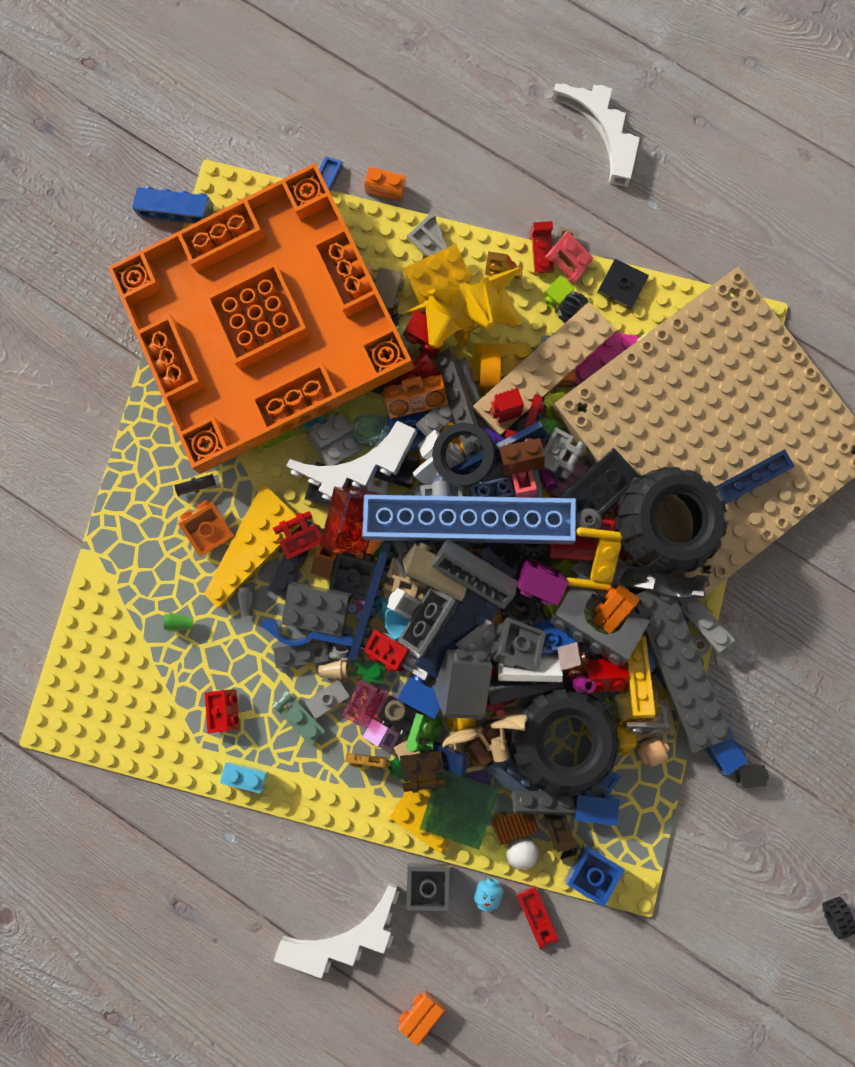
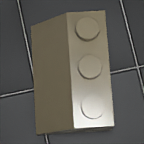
(419, 565)

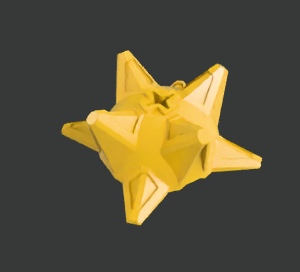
(468, 307)

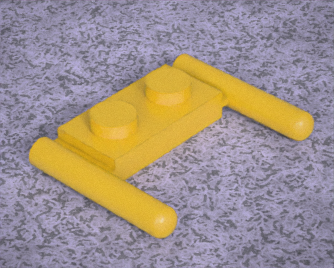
(604, 561)

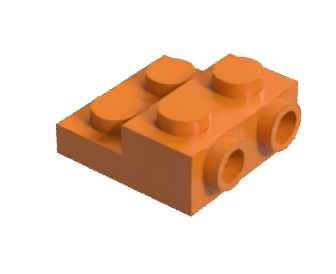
(205, 527)

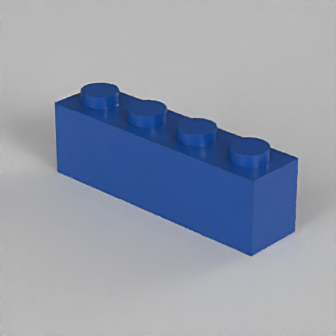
(172, 205)

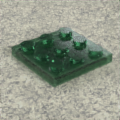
(460, 809)

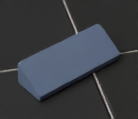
(510, 775)

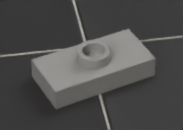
(327, 699)

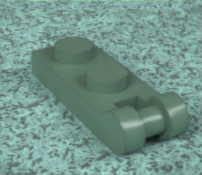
(299, 718)

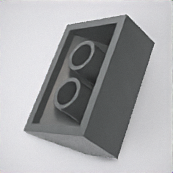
(428, 621)

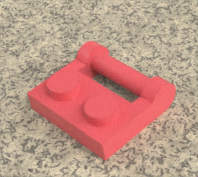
(573, 253)

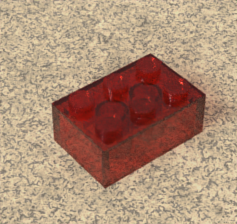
(345, 522)

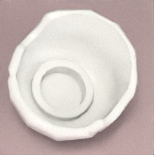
(522, 853)

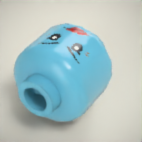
(488, 894)

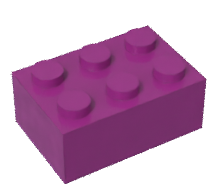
(541, 581)

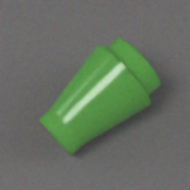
(176, 622)

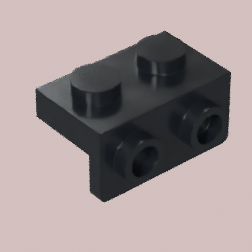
(405, 474)

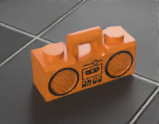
(415, 396)

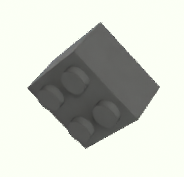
(428, 887)

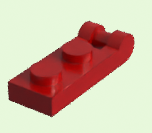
(537, 917)

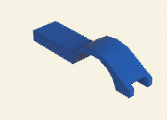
(272, 627)

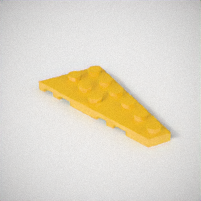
(251, 546)

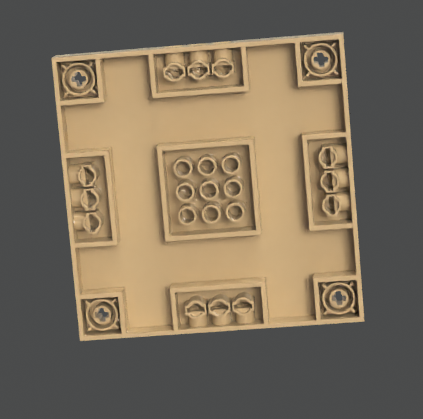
(716, 397)

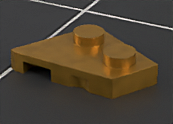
(499, 263)
(374, 762)

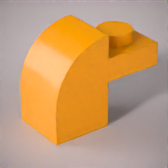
(489, 369)

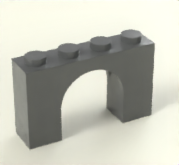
(614, 646)

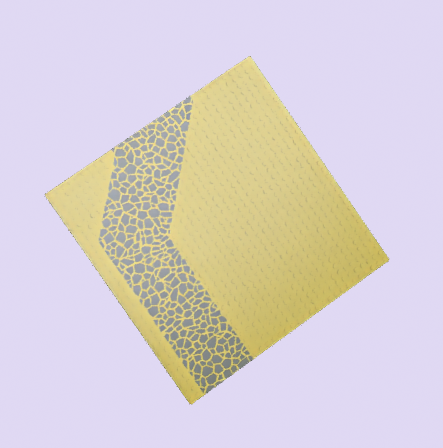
(134, 694)

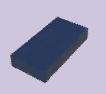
(452, 759)

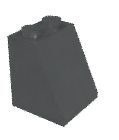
(463, 684)

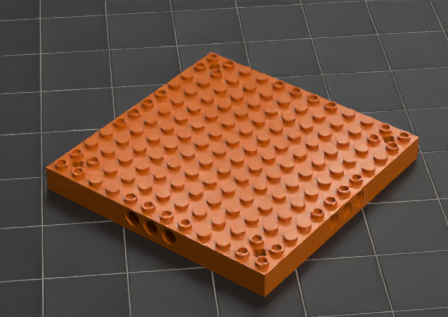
(259, 319)

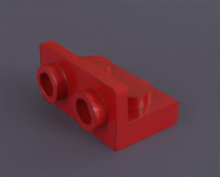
(387, 650)
(222, 711)

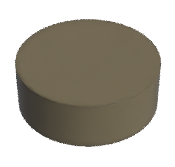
(395, 710)

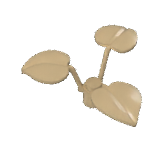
(498, 745)

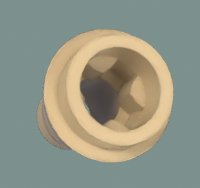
(335, 670)

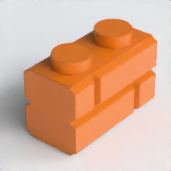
(385, 184)
(615, 609)
(421, 1017)

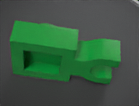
(372, 671)

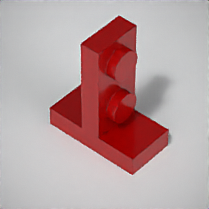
(541, 245)
(536, 407)

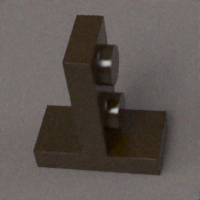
(561, 836)

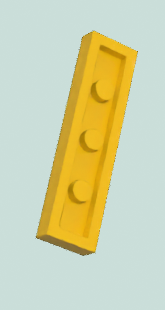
(640, 682)

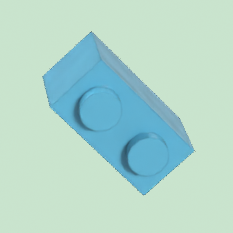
(244, 777)

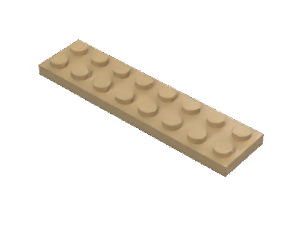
(550, 363)

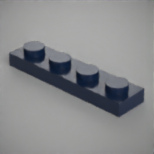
(754, 476)

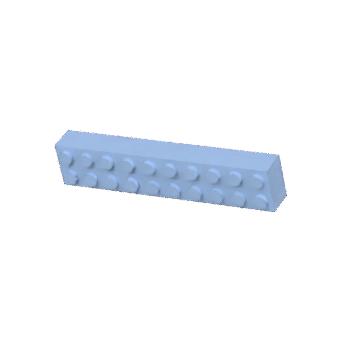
(469, 519)

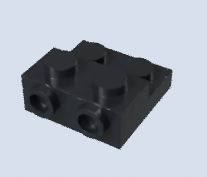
(353, 574)

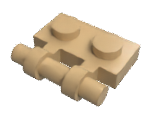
(395, 574)

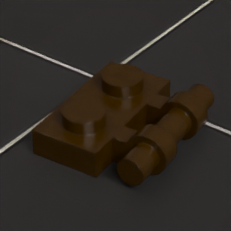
(422, 764)

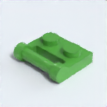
(426, 728)

